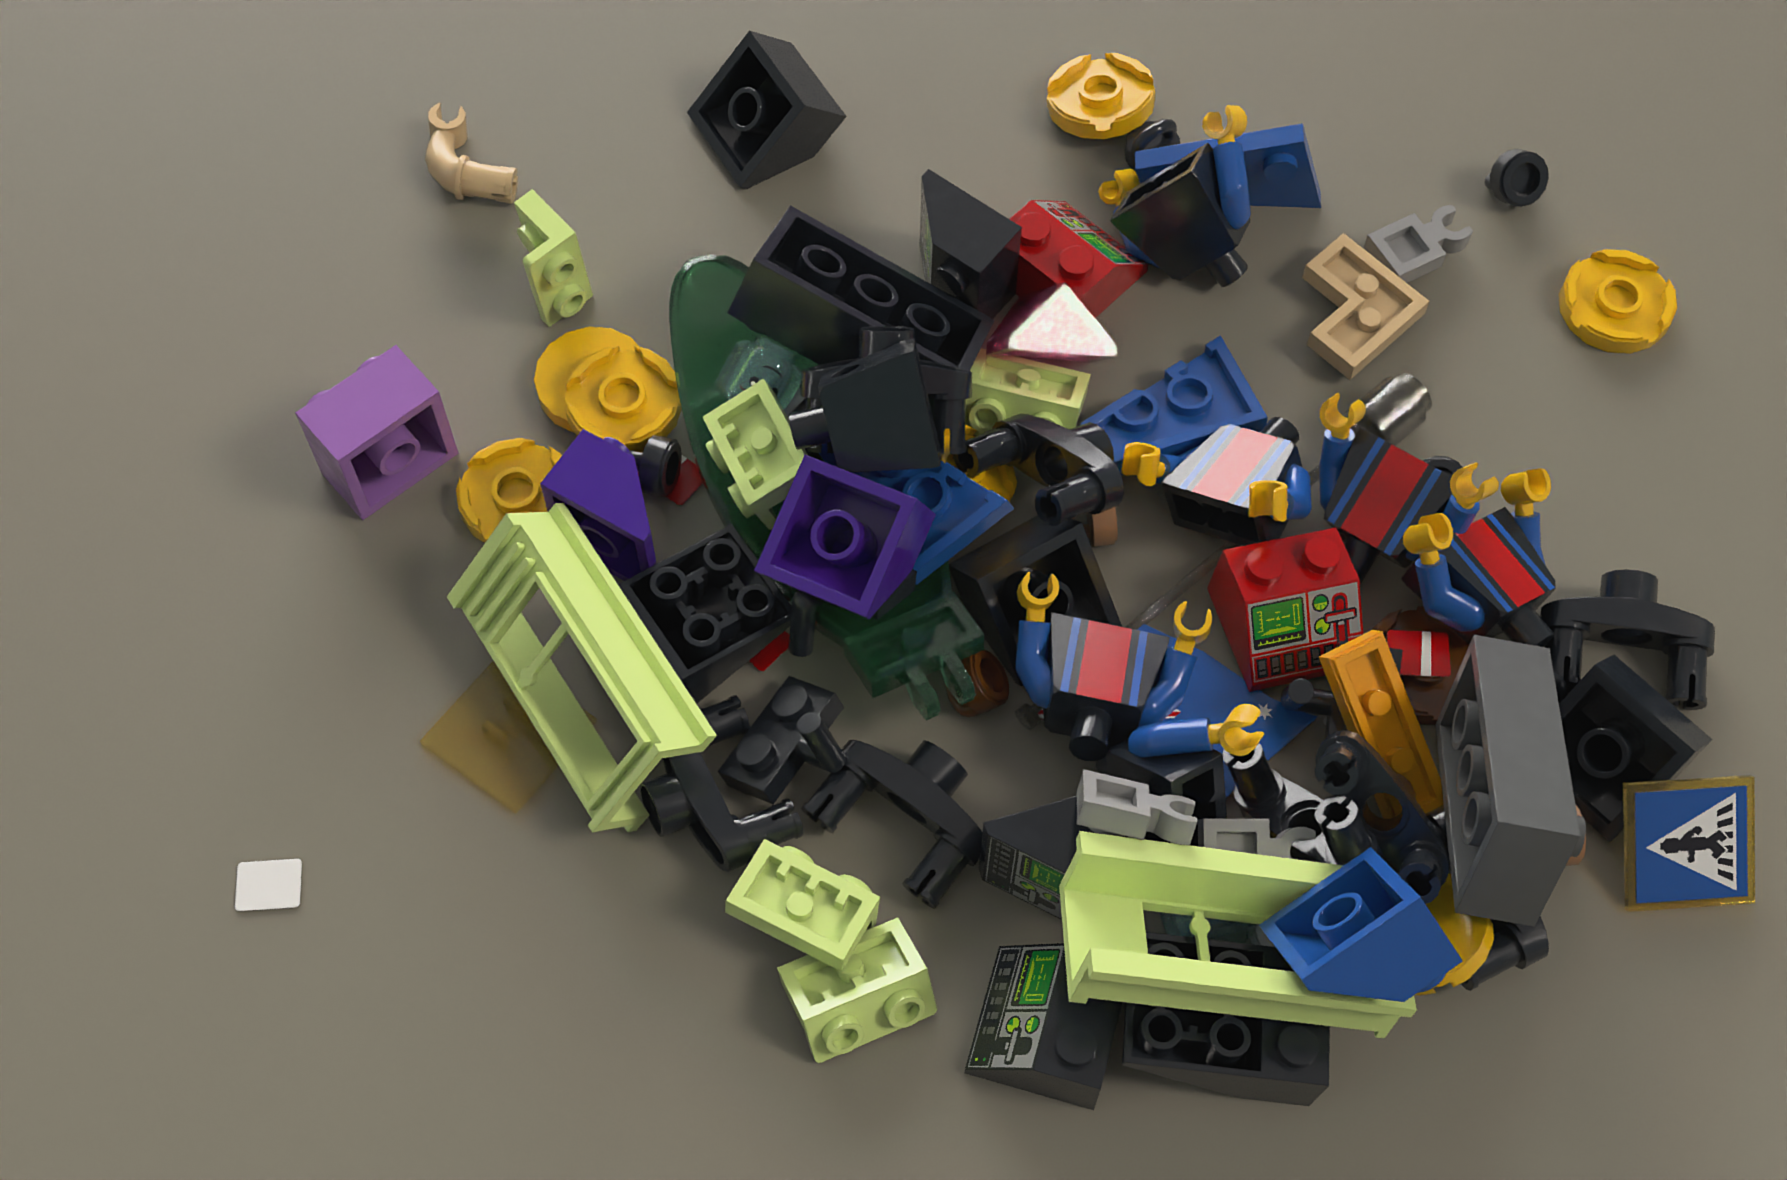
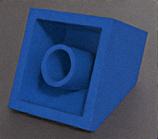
(1362, 935)

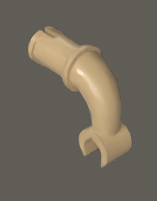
(459, 173)

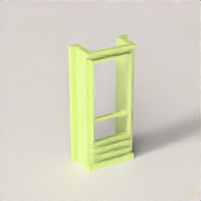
(557, 557)
(1107, 940)

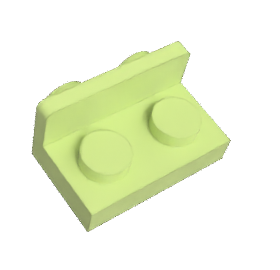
(554, 260)
(1019, 385)
(758, 449)
(803, 903)
(874, 995)

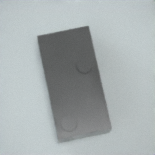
(1506, 782)

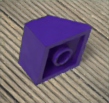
(605, 497)
(844, 538)

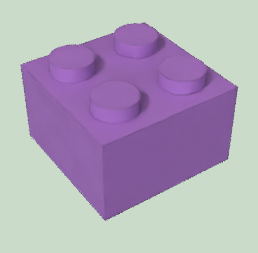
(378, 431)

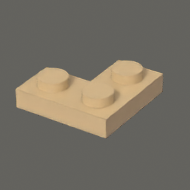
(1371, 304)

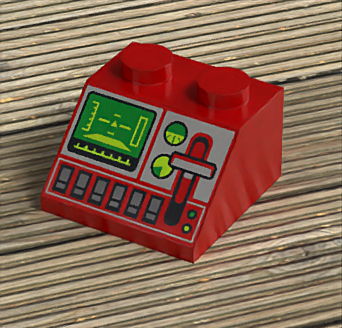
(1069, 248)
(1286, 605)

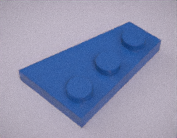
(1275, 162)
(1183, 405)
(960, 506)

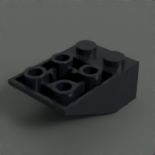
(709, 609)
(1226, 1051)

